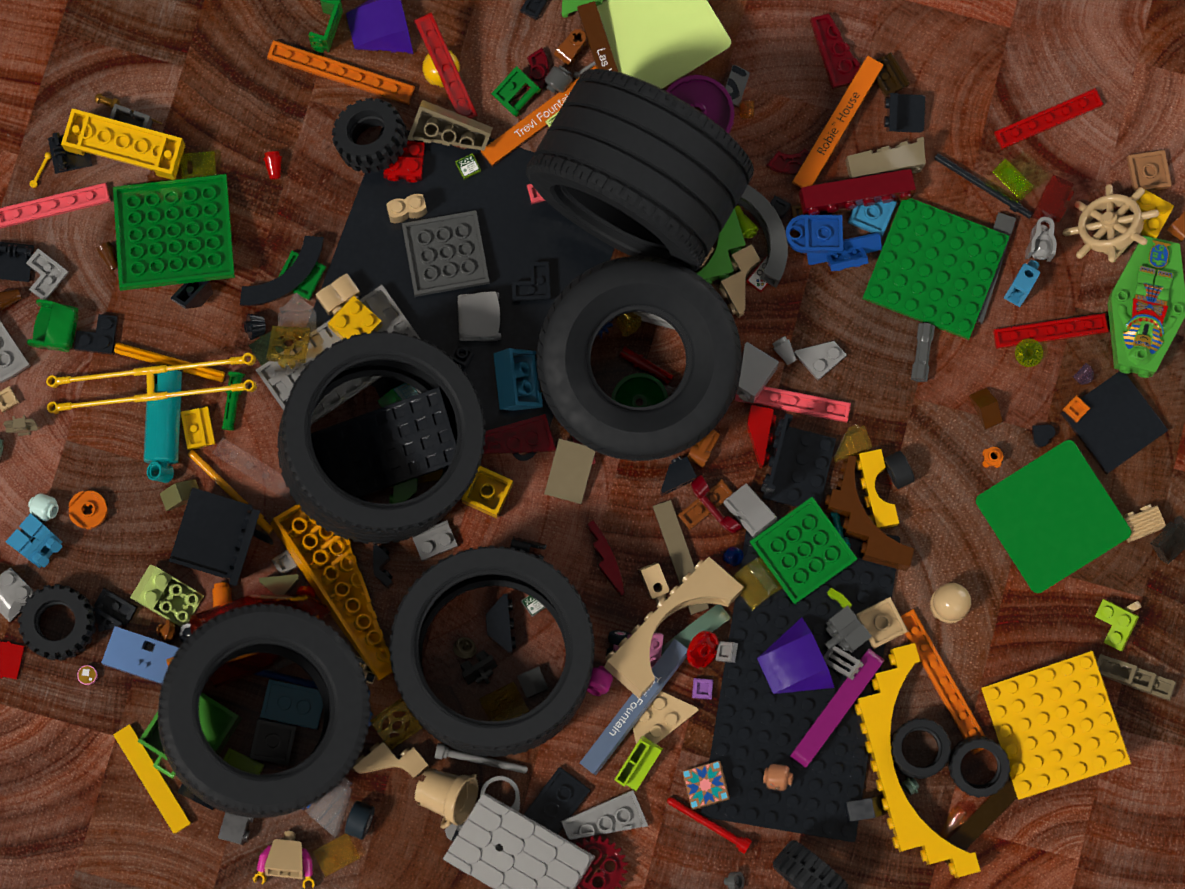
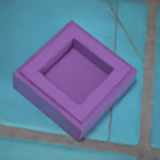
(702, 688)

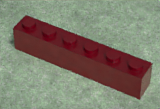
(857, 192)

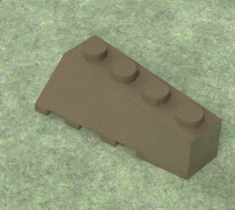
(887, 160)

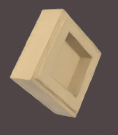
(7, 399)

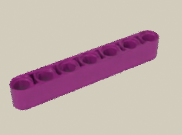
(836, 709)

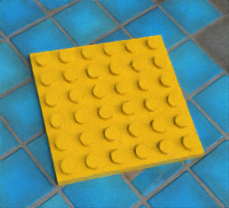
(1056, 725)

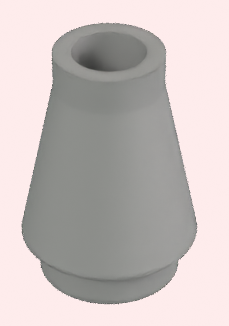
(784, 350)

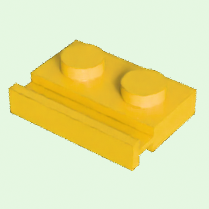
(197, 428)

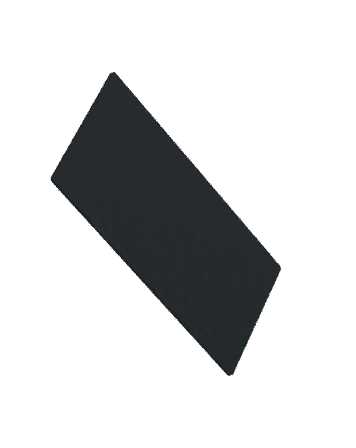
(765, 727)

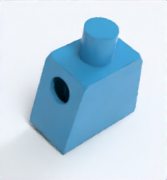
(1023, 283)

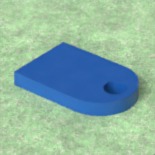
(817, 234)

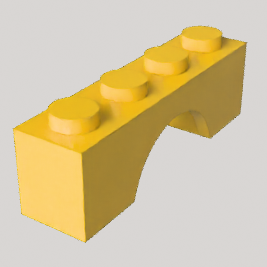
(870, 465)

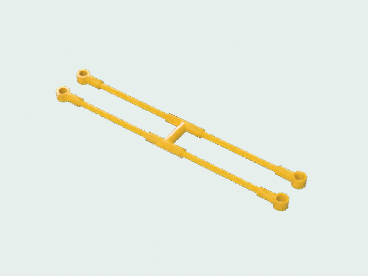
(149, 372)

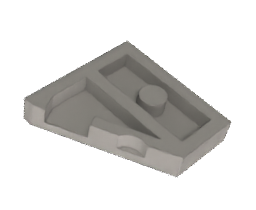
(820, 358)

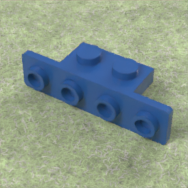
(853, 253)

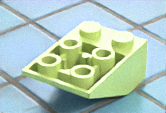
(166, 596)

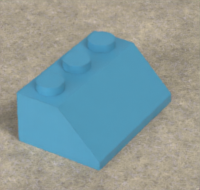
(517, 379)

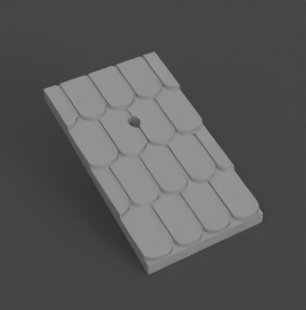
(530, 853)

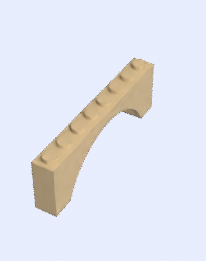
(705, 585)

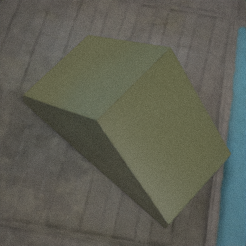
(177, 494)
(280, 584)

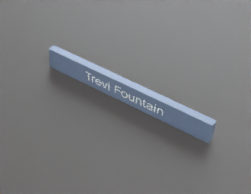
(633, 709)

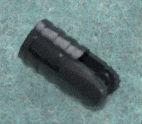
(523, 544)

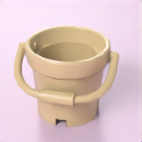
(448, 795)

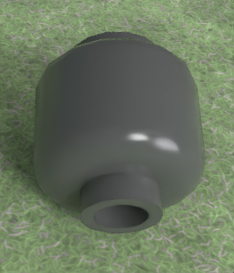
(558, 79)

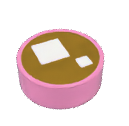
(87, 675)

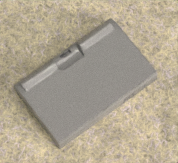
(750, 510)

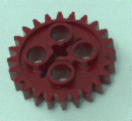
(610, 878)

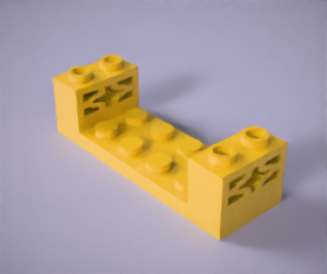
(123, 143)

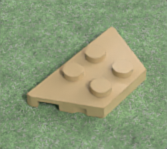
(662, 717)

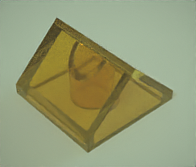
(757, 582)

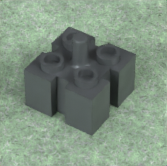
(846, 631)

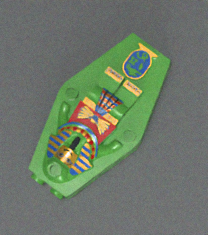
(1147, 307)

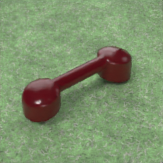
(700, 490)

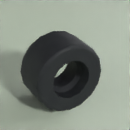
(899, 469)

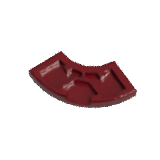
(787, 163)

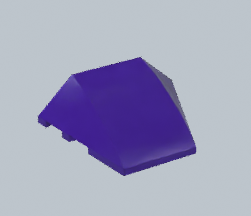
(379, 26)
(795, 662)

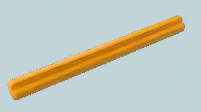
(159, 359)

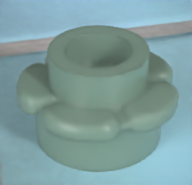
(910, 786)

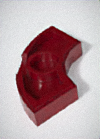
(538, 69)

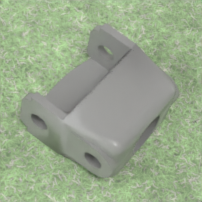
(479, 317)

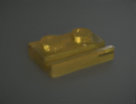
(336, 854)

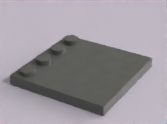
(445, 253)

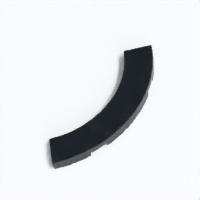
(289, 280)

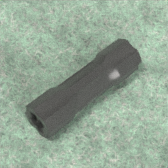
(924, 339)

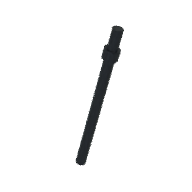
(1014, 205)

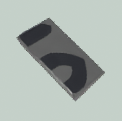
(736, 84)

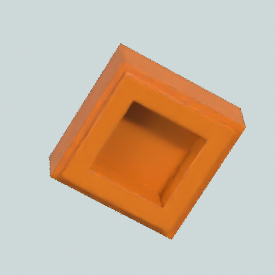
(1076, 408)

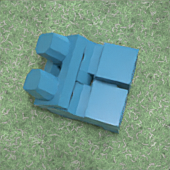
(41, 547)

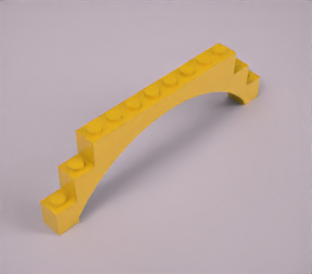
(907, 826)

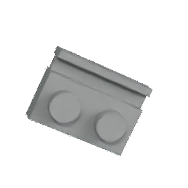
(435, 541)

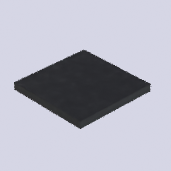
(1116, 423)

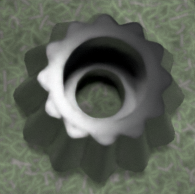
(254, 326)

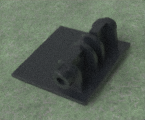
(64, 160)
(13, 261)

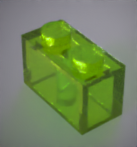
(1013, 179)

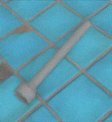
(444, 752)

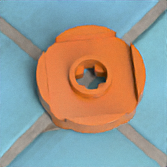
(77, 510)

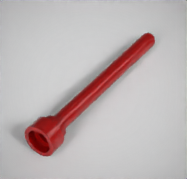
(741, 843)

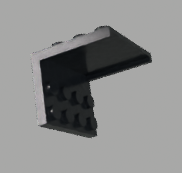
(797, 465)
(215, 534)

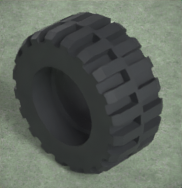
(361, 117)
(38, 604)
(806, 869)

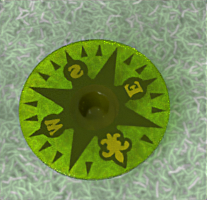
(1029, 352)

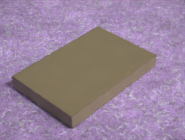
(570, 471)

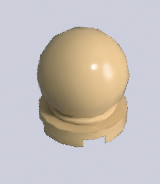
(950, 603)

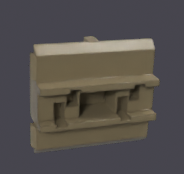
(21, 426)

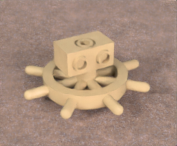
(1115, 229)

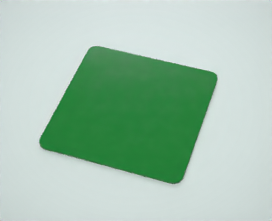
(1053, 516)

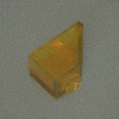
(853, 443)

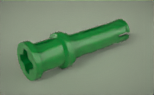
(232, 401)

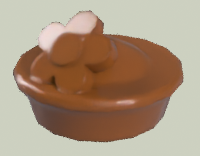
(166, 631)

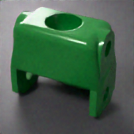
(54, 326)

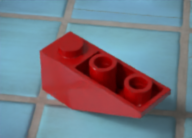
(758, 427)

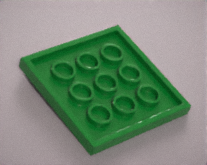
(803, 550)

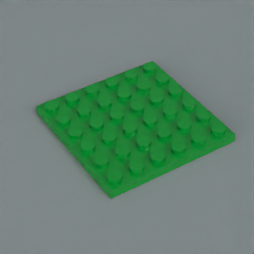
(173, 232)
(936, 267)

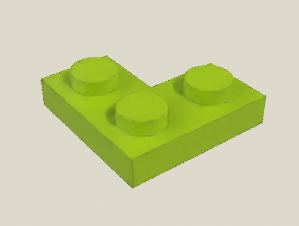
(1121, 621)

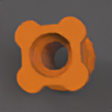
(988, 461)

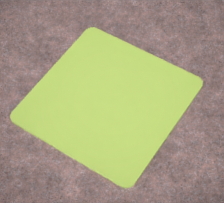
(662, 37)

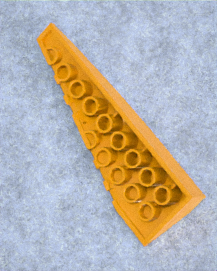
(336, 579)

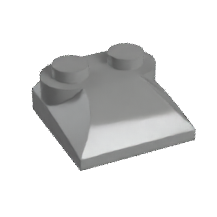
(13, 594)

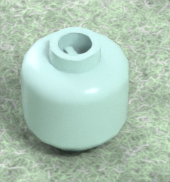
(43, 507)

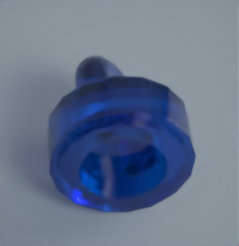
(733, 556)

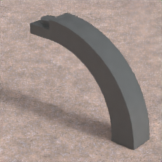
(773, 231)

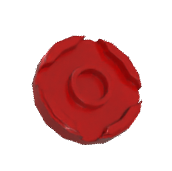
(702, 649)

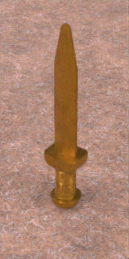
(99, 98)

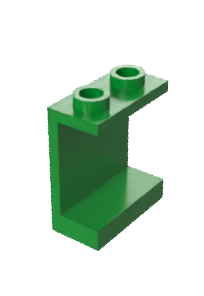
(323, 43)

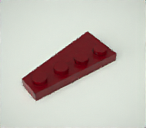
(520, 437)

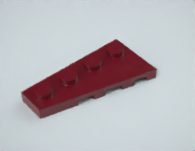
(836, 54)

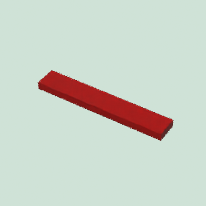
(445, 65)
(1048, 118)
(1051, 330)

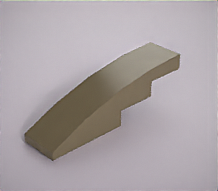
(1135, 677)

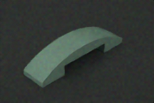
(708, 621)

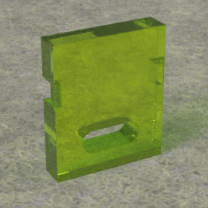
(203, 164)

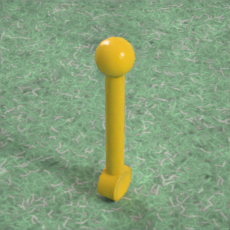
(33, 183)

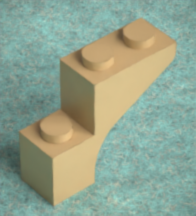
(734, 286)
(383, 758)

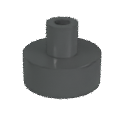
(734, 880)

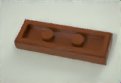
(697, 511)

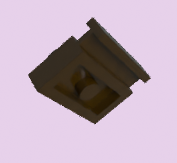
(891, 77)

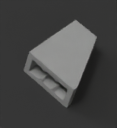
(755, 372)

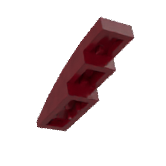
(608, 565)

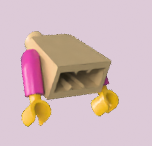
(285, 859)

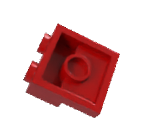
(408, 165)

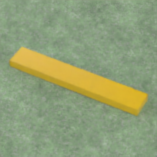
(152, 779)

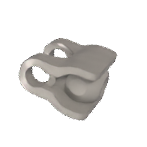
(1042, 241)

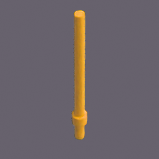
(226, 487)

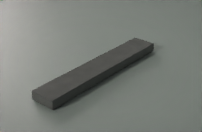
(1004, 225)

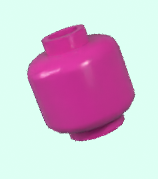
(599, 681)

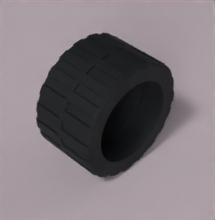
(943, 748)
(995, 783)

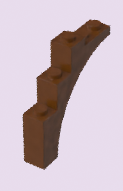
(878, 546)

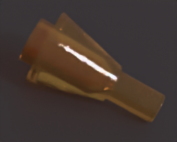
(955, 818)

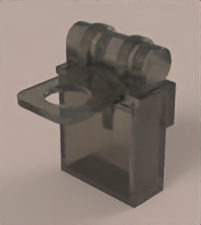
(1170, 540)

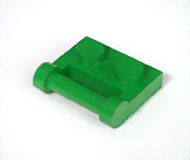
(511, 87)

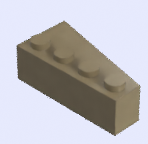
(449, 128)

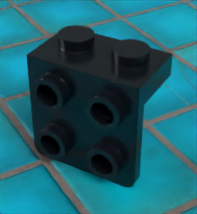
(904, 113)

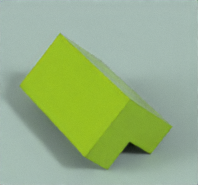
(638, 763)

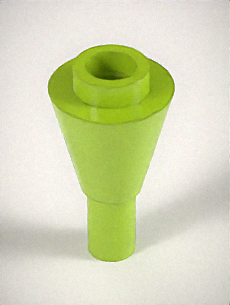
(747, 227)

